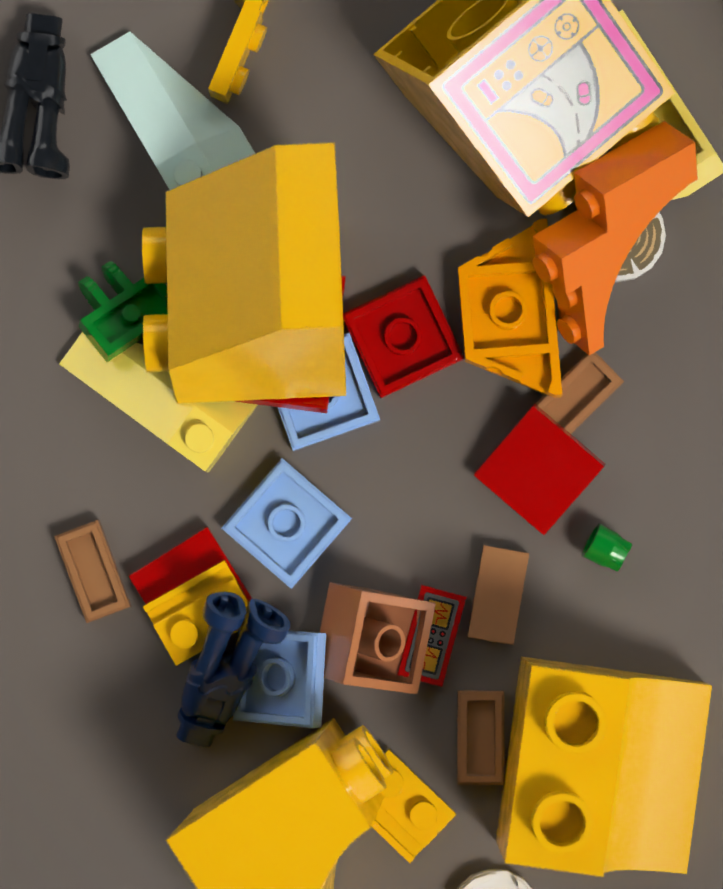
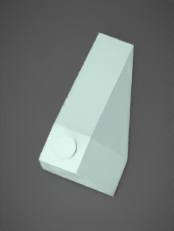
(170, 116)

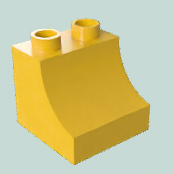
(601, 769)
(287, 815)

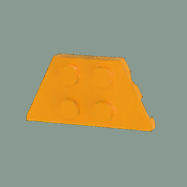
(511, 315)

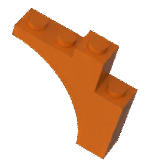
(614, 206)

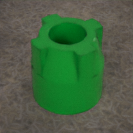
(606, 548)

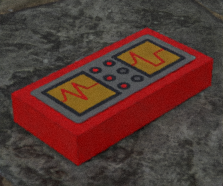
(441, 638)

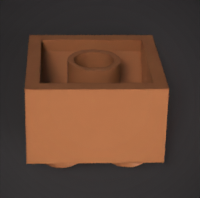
(368, 637)

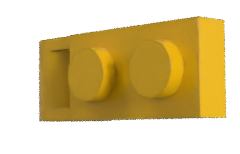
(246, 36)

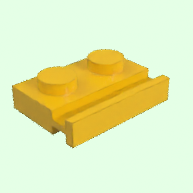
(179, 612)
(410, 811)

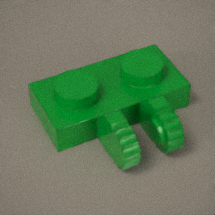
(119, 321)

